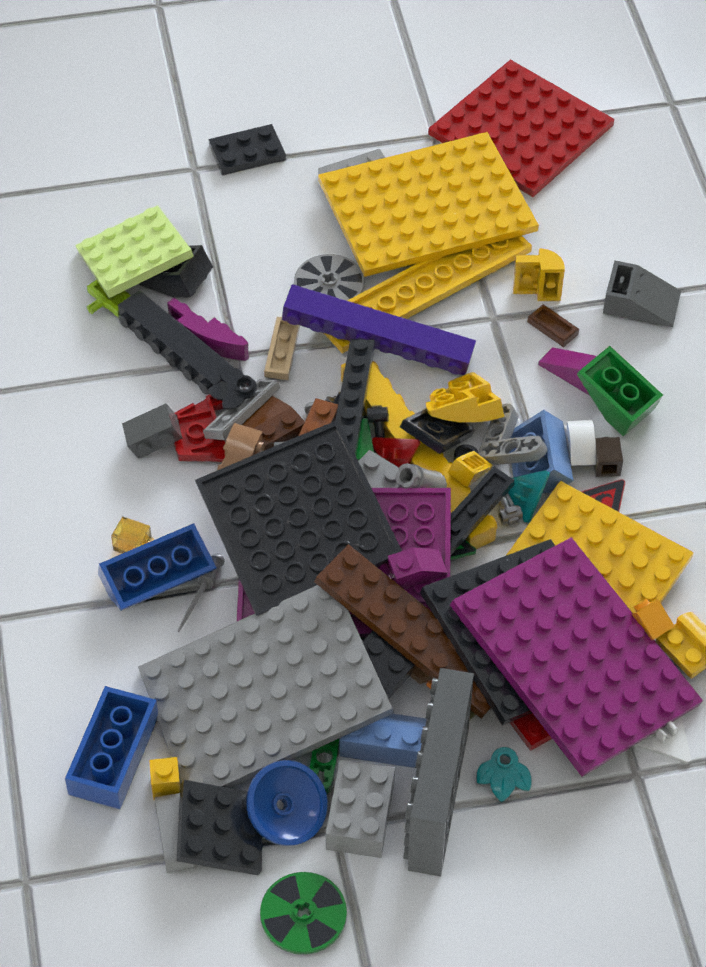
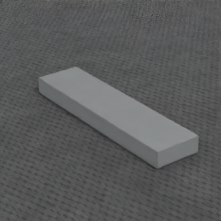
(221, 426)

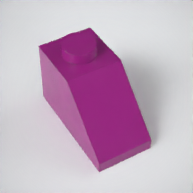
(416, 566)

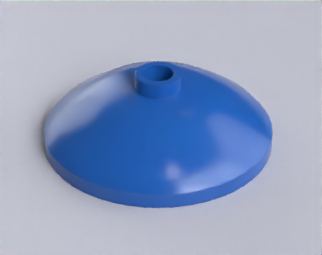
(302, 800)

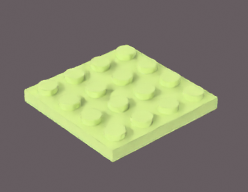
(134, 251)

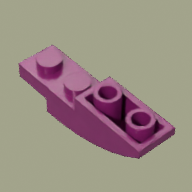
(213, 334)

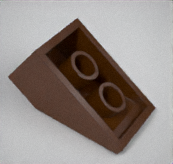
(276, 421)

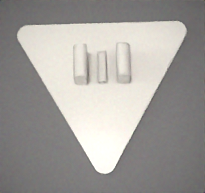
(669, 741)

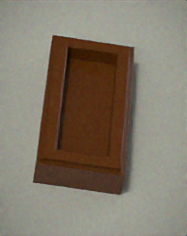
(553, 325)

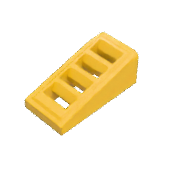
(469, 468)

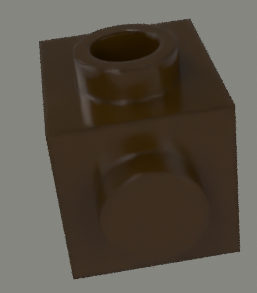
(608, 457)

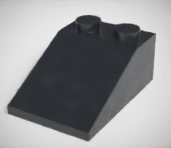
(183, 278)

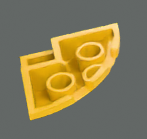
(465, 400)

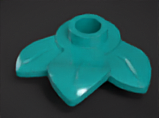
(504, 777)

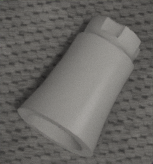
(417, 477)

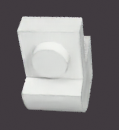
(581, 442)

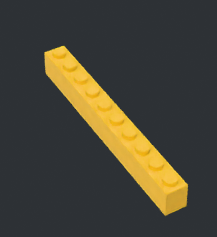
(381, 393)

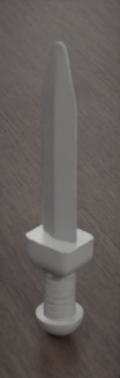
(206, 580)

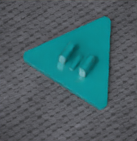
(528, 491)

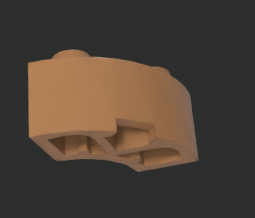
(241, 444)

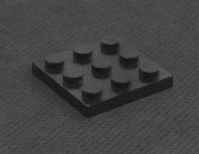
(217, 829)

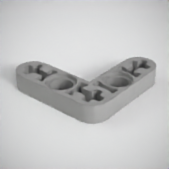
(496, 449)

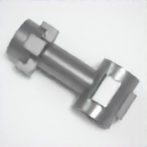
(509, 514)

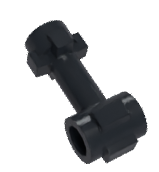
(378, 416)

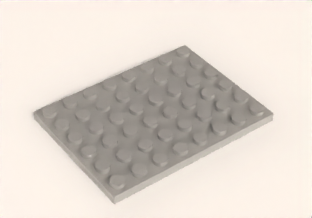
(265, 690)

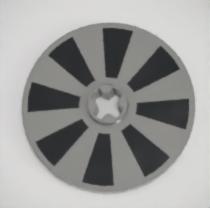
(341, 272)

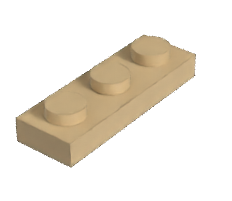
(281, 350)

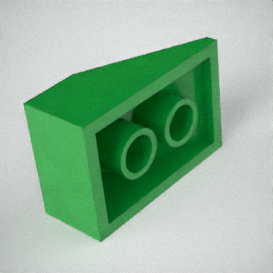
(619, 390)

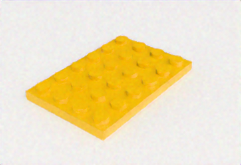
(626, 553)

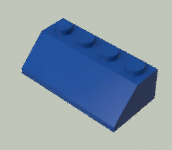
(155, 567)

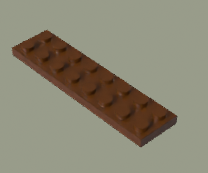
(394, 616)

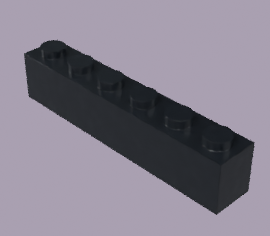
(171, 340)

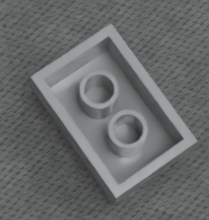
(360, 808)

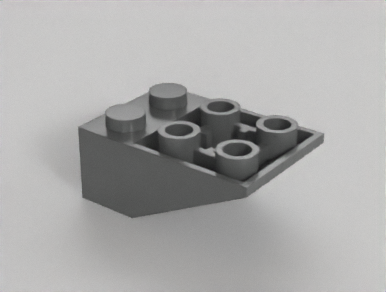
(640, 295)

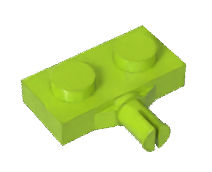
(103, 300)

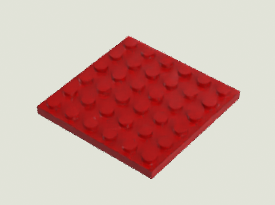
(529, 121)

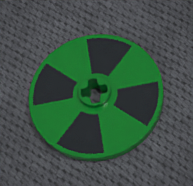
(305, 933)

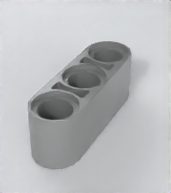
(168, 817)

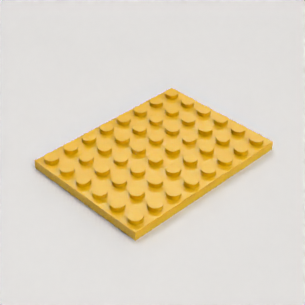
(427, 204)

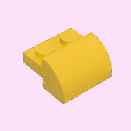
(539, 275)
(686, 644)

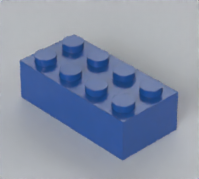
(112, 747)

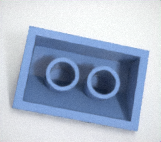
(557, 455)
(387, 741)

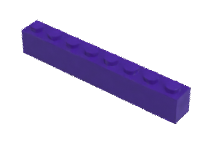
(390, 332)

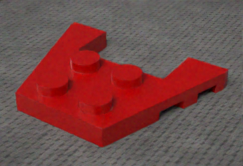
(192, 422)

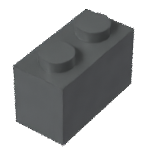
(152, 431)

